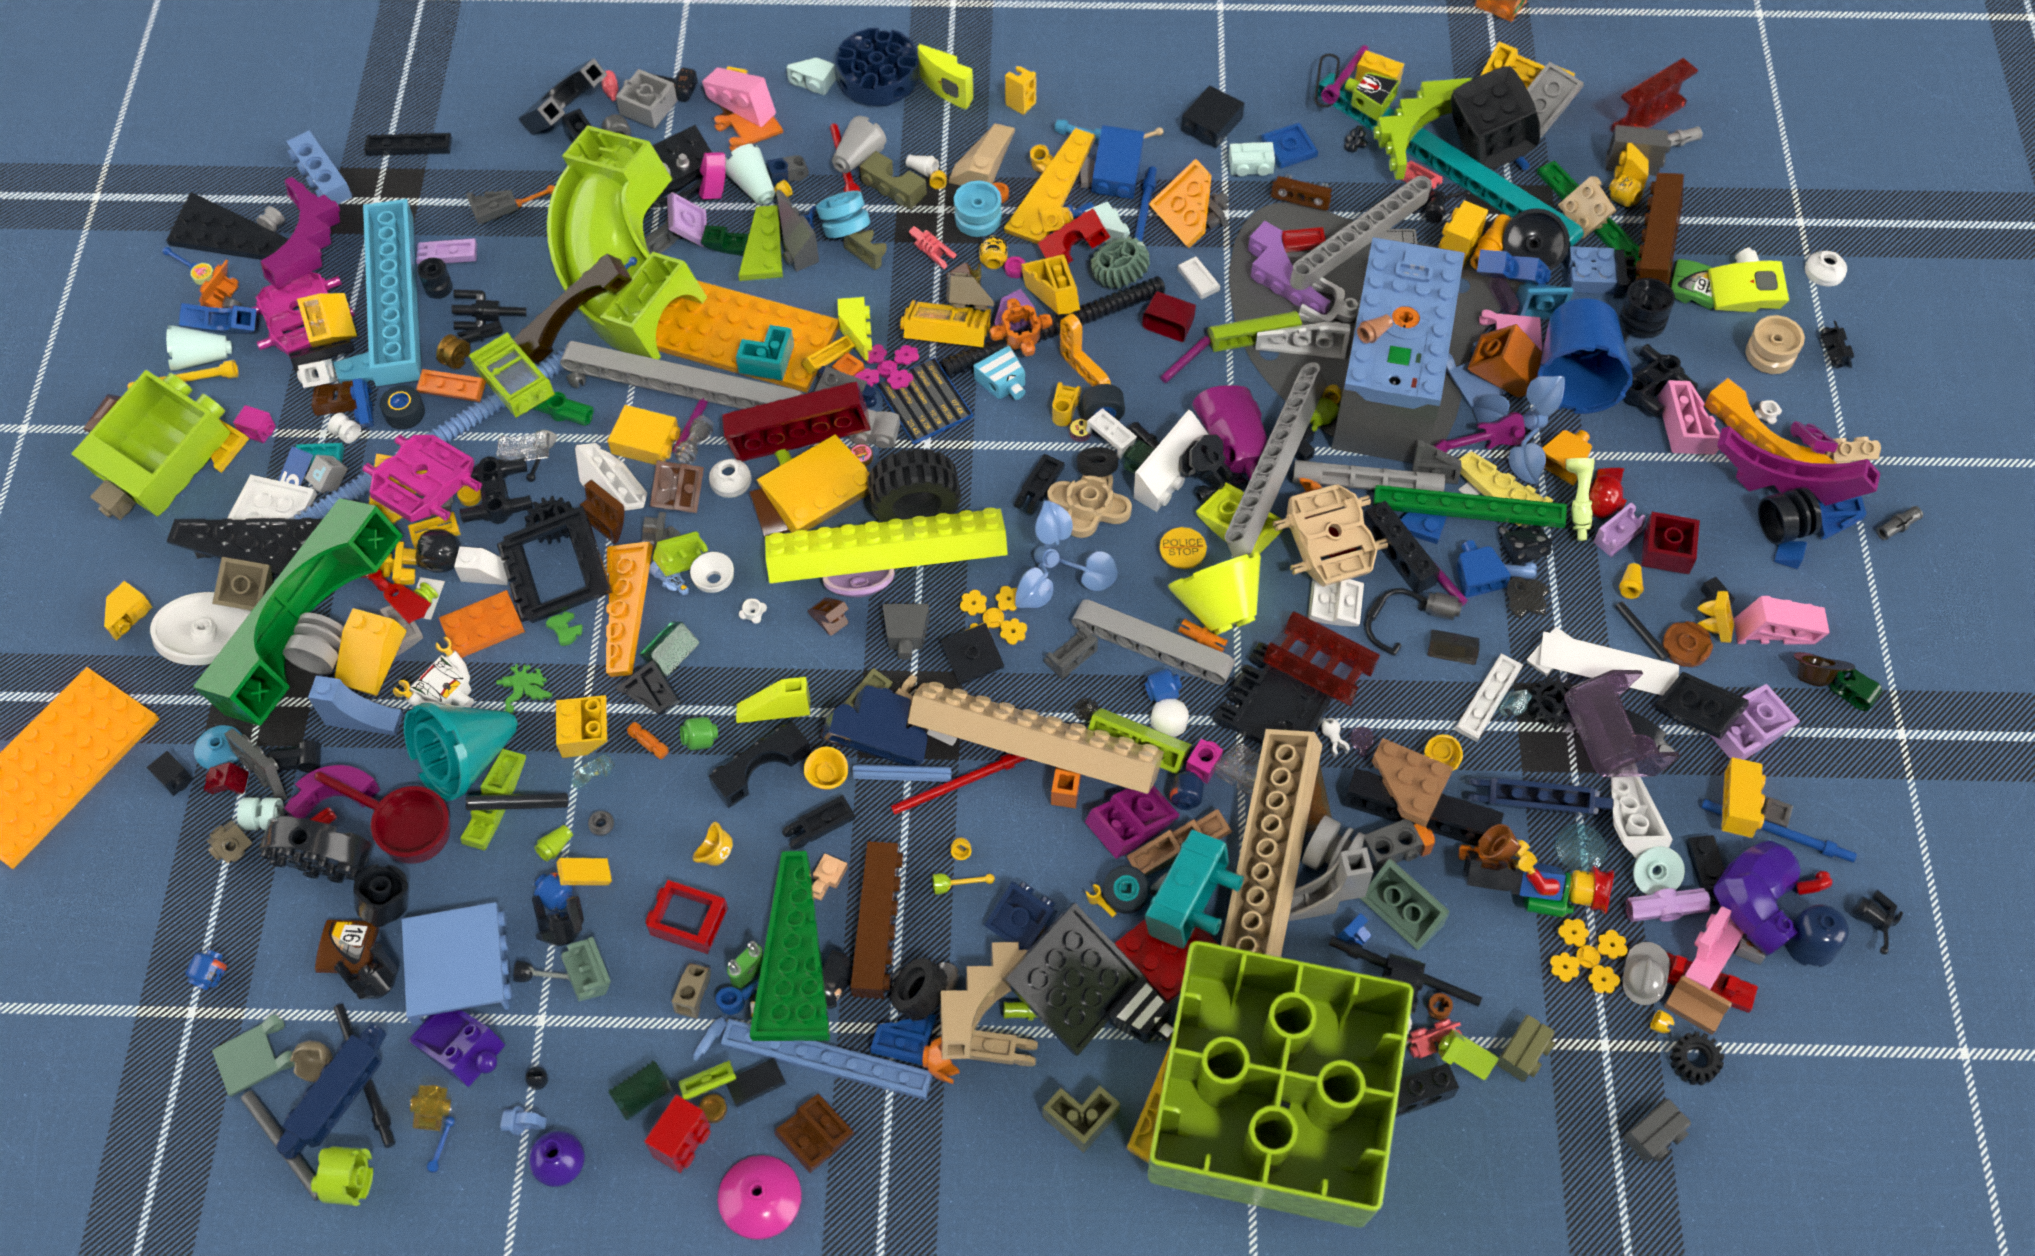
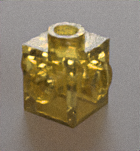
(430, 1107)

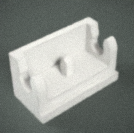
(1111, 431)

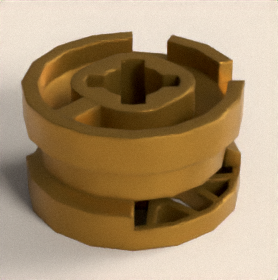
(453, 351)

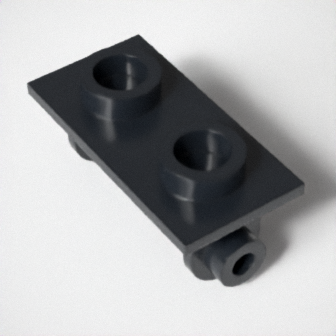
(1835, 338)

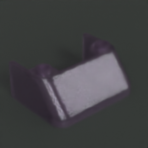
(1608, 731)

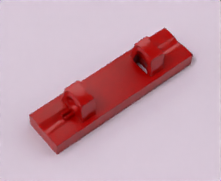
(1736, 991)

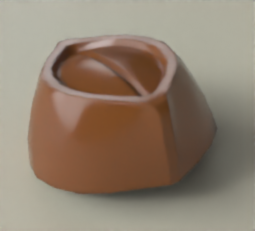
(1498, 843)

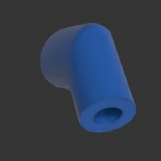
(1080, 210)

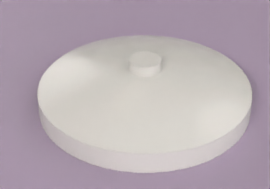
(194, 629)

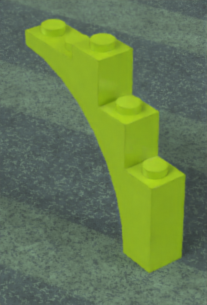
(1412, 115)

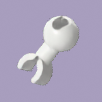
(1332, 731)

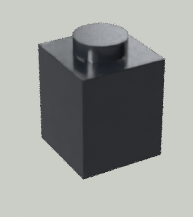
(170, 773)

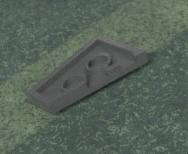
(255, 759)

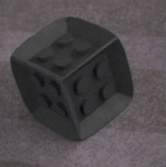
(1496, 117)

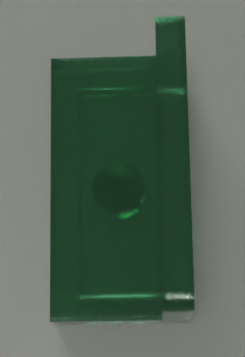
(670, 647)

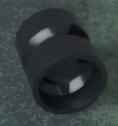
(435, 278)

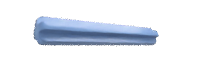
(901, 772)

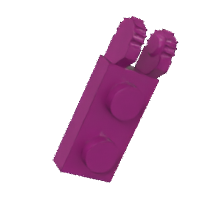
(1814, 437)

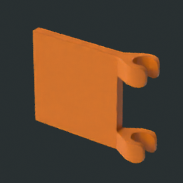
(746, 130)

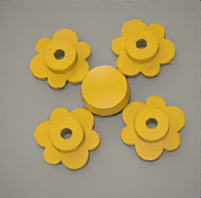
(993, 616)
(1588, 956)

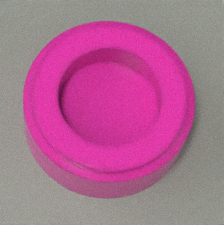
(1013, 267)

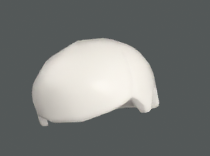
(1170, 717)

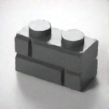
(1657, 1131)

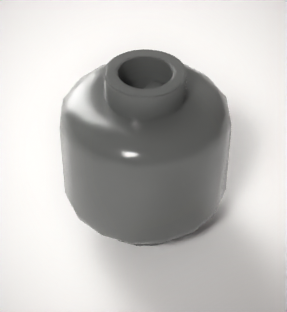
(616, 124)

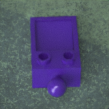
(458, 1045)

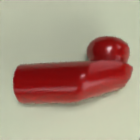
(1821, 883)

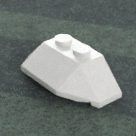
(610, 475)

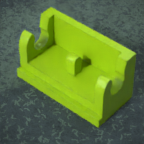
(678, 553)

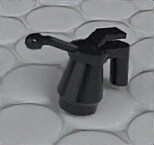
(1436, 204)
(1871, 913)

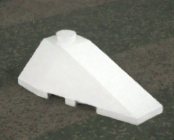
(1637, 816)

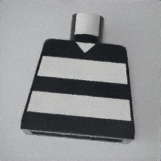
(1142, 1014)

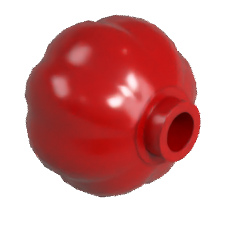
(1606, 496)

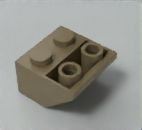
(964, 290)

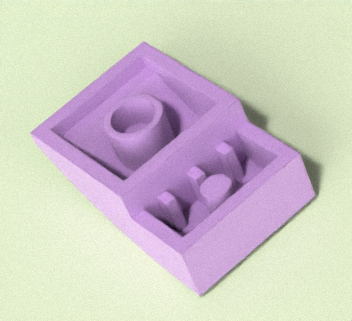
(1758, 725)

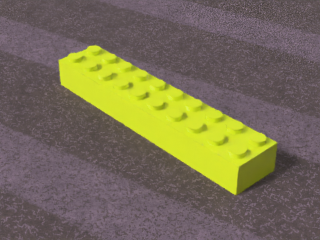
(885, 545)

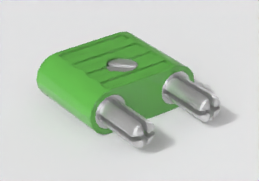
(745, 966)

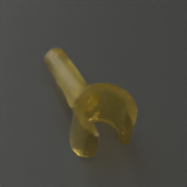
(977, 274)

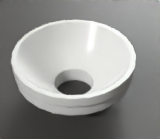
(1823, 273)
(730, 485)
(710, 564)

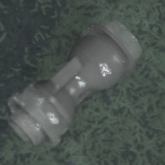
(699, 431)

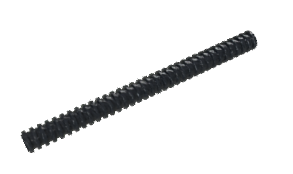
(1091, 311)

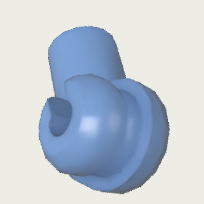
(1527, 571)

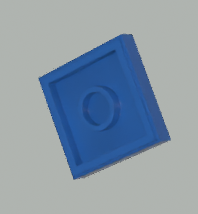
(1290, 145)

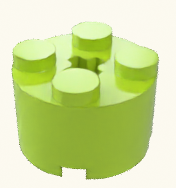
(343, 1175)

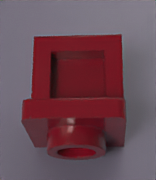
(226, 777)

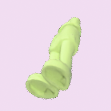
(1581, 506)

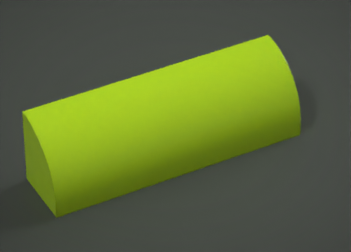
(1244, 332)
(1117, 726)

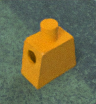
(1565, 447)

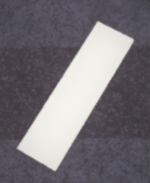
(1593, 660)

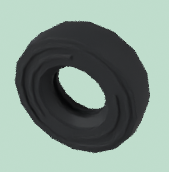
(1087, 457)

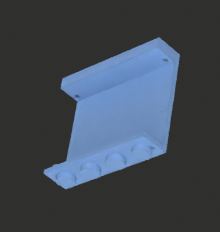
(455, 961)

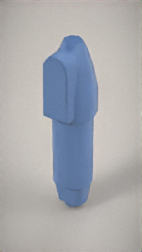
(714, 1031)

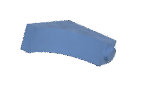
(346, 709)

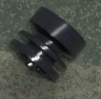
(1646, 308)
(1789, 515)

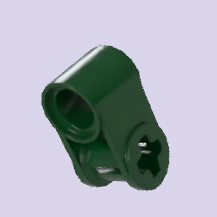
(1856, 689)

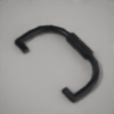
(1376, 608)

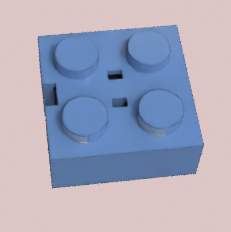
(1592, 270)

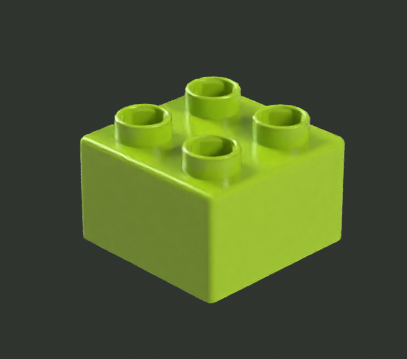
(1291, 1034)

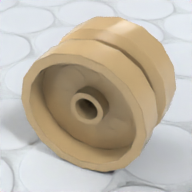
(1774, 344)

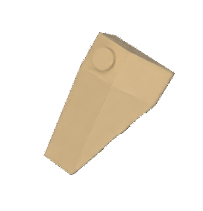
(984, 157)

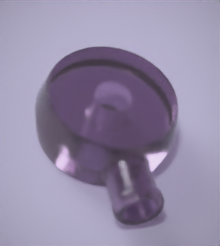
(1362, 744)

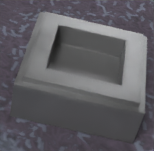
(1777, 812)

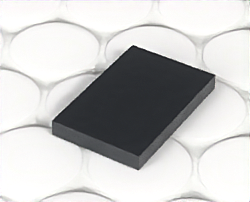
(1701, 705)

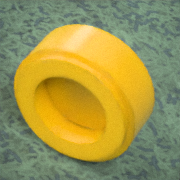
(468, 496)

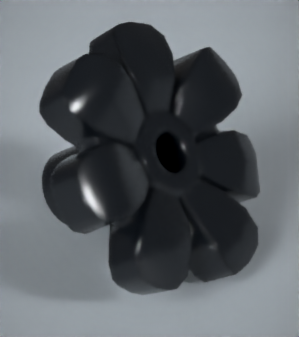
(1356, 139)

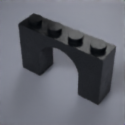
(550, 106)

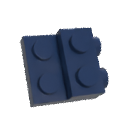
(1021, 915)

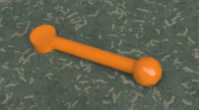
(550, 188)

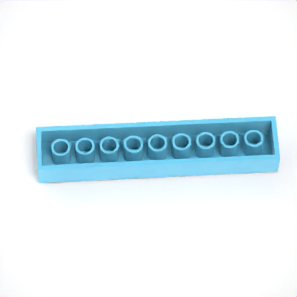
(391, 293)

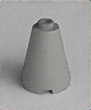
(858, 144)

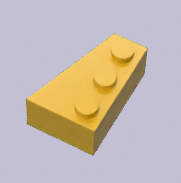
(1052, 283)

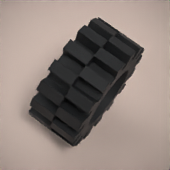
(1707, 1047)

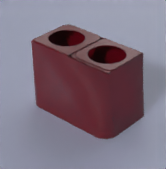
(1169, 316)

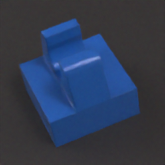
(1355, 930)

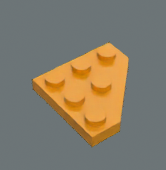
(1185, 203)

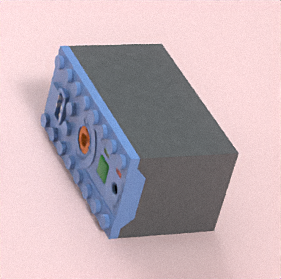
(1399, 379)

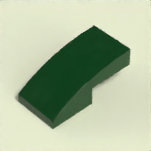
(721, 240)

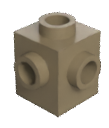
(234, 849)

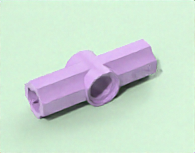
(1667, 904)

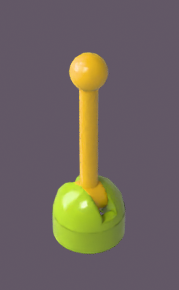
(942, 882)

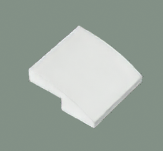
(1336, 603)

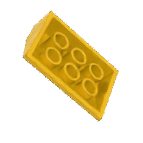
(816, 484)

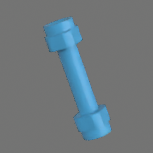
(1063, 126)

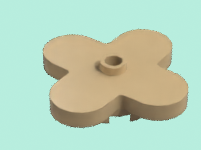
(1090, 503)

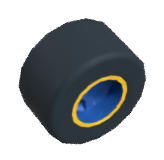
(1106, 397)
(402, 407)

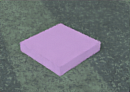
(686, 218)

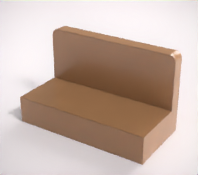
(1697, 1004)

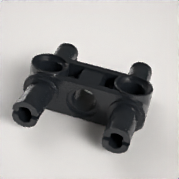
(1653, 378)
(494, 492)

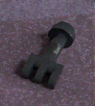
(1237, 480)

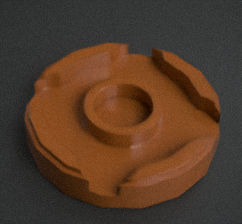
(1687, 644)

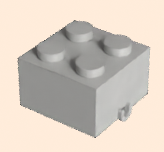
(646, 98)

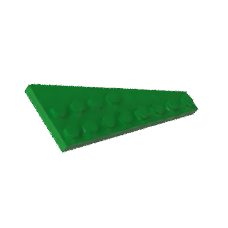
(791, 980)

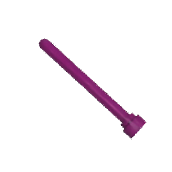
(1332, 92)

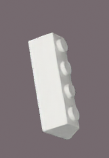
(1161, 470)

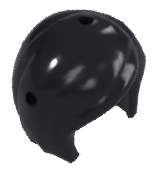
(437, 551)

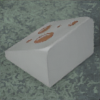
(1749, 951)

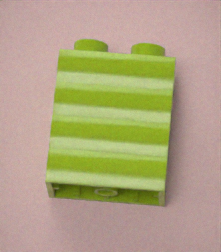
(154, 440)

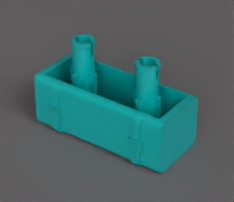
(1188, 889)

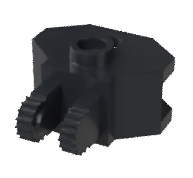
(1206, 460)

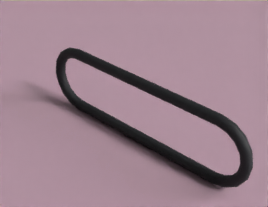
(1318, 77)

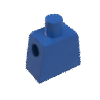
(1480, 570)

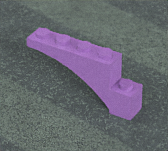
(1275, 269)

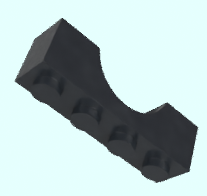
(783, 746)

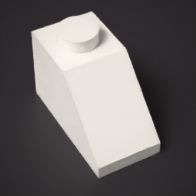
(480, 566)

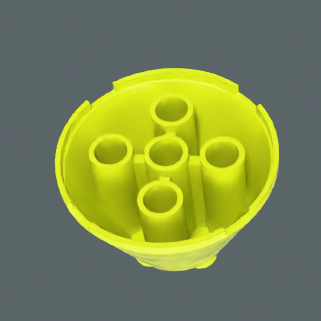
(1222, 593)

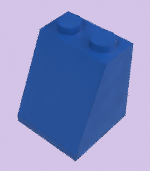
(1118, 162)

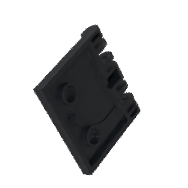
(1270, 701)

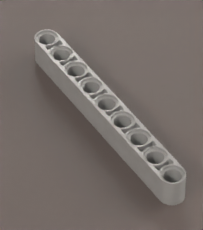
(1360, 233)

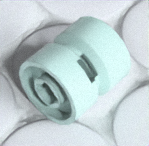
(254, 813)

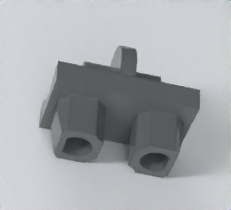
(1215, 214)
(656, 527)

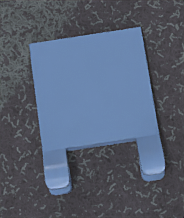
(1469, 384)

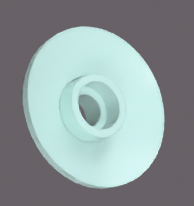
(1669, 874)

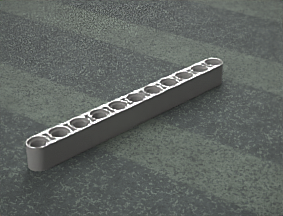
(670, 377)
(1275, 461)

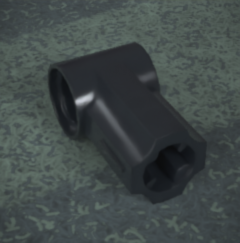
(302, 757)

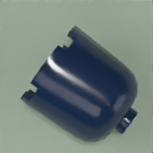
(1819, 937)

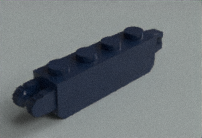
(1540, 796)
(332, 1092)

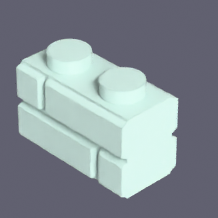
(1251, 158)

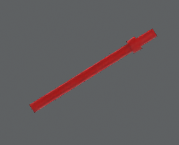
(1006, 762)

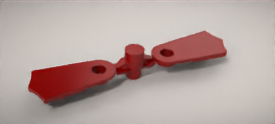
(406, 602)

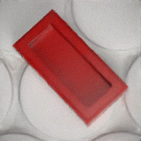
(1302, 239)

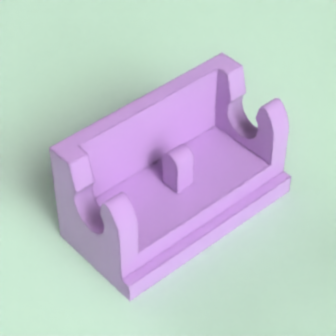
(1619, 530)

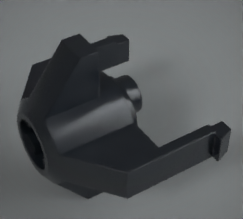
(559, 927)
(373, 980)

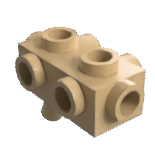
(1855, 451)

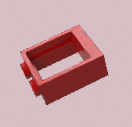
(709, 928)

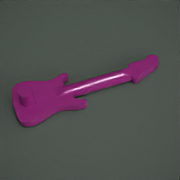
(1508, 431)

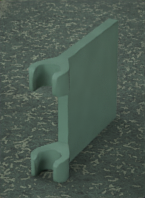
(250, 1057)

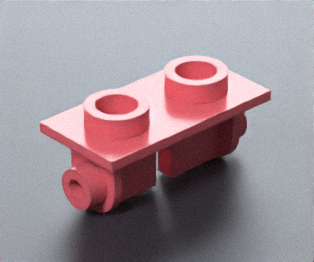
(1423, 1039)

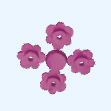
(888, 368)

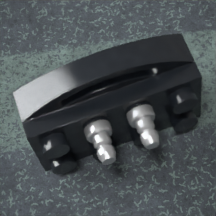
(682, 158)

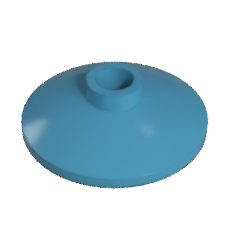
(209, 755)

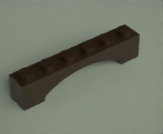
(538, 337)

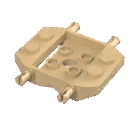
(1309, 519)

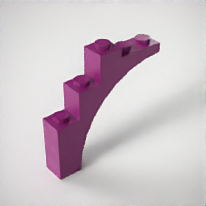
(302, 250)
(1827, 481)

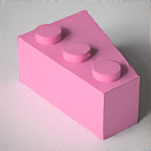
(741, 94)
(1686, 420)
(1781, 620)

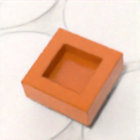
(849, 365)
(1427, 837)

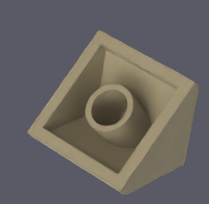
(241, 583)

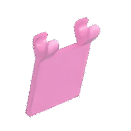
(1529, 325)

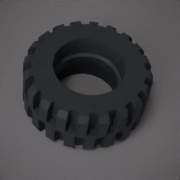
(913, 485)

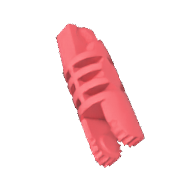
(931, 246)

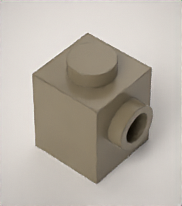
(112, 500)

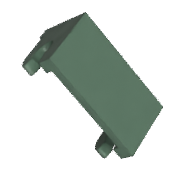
(586, 969)

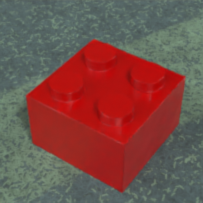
(678, 1134)

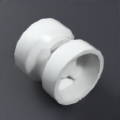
(344, 427)

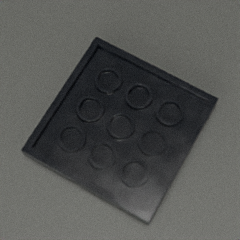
(1073, 978)

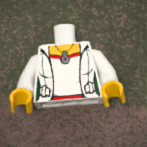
(442, 683)

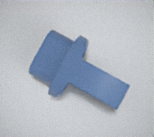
(518, 1120)

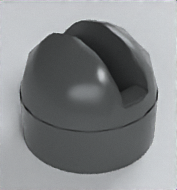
(229, 302)
(576, 378)

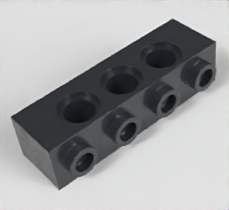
(1403, 549)
(1426, 1089)

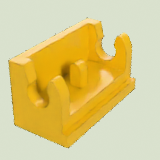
(1020, 90)

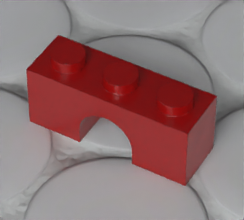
(1085, 227)

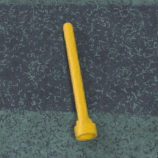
(227, 369)

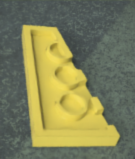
(1493, 483)

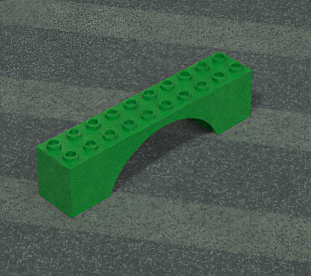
(249, 670)

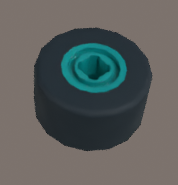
(1126, 889)

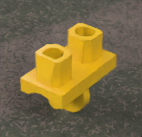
(402, 556)

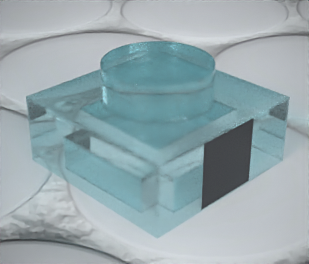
(1515, 703)

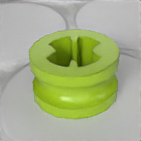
(426, 592)

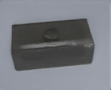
(1453, 647)

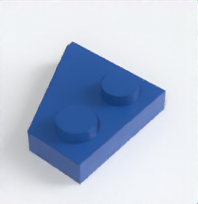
(364, 410)

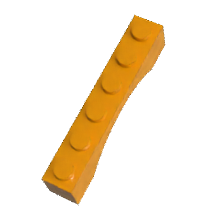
(1732, 407)

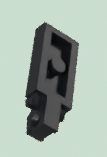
(1706, 863)

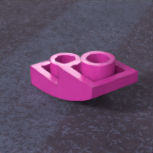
(713, 175)

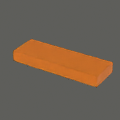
(451, 385)

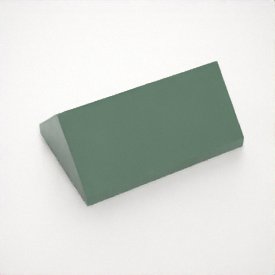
(1405, 905)

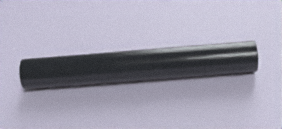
(1642, 631)

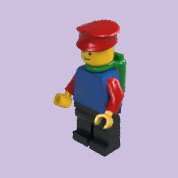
(1542, 885)

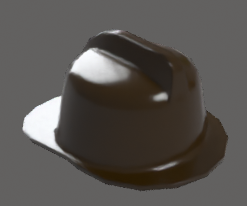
(1819, 670)

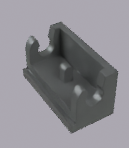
(1072, 653)

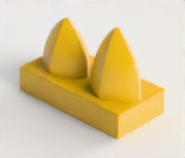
(1721, 616)

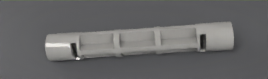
(1365, 477)

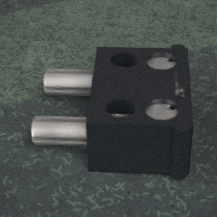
(1525, 543)

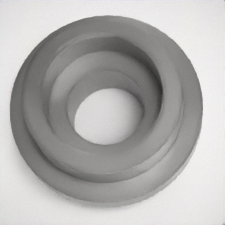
(596, 818)

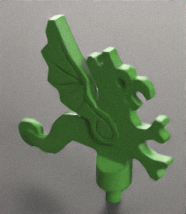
(524, 681)

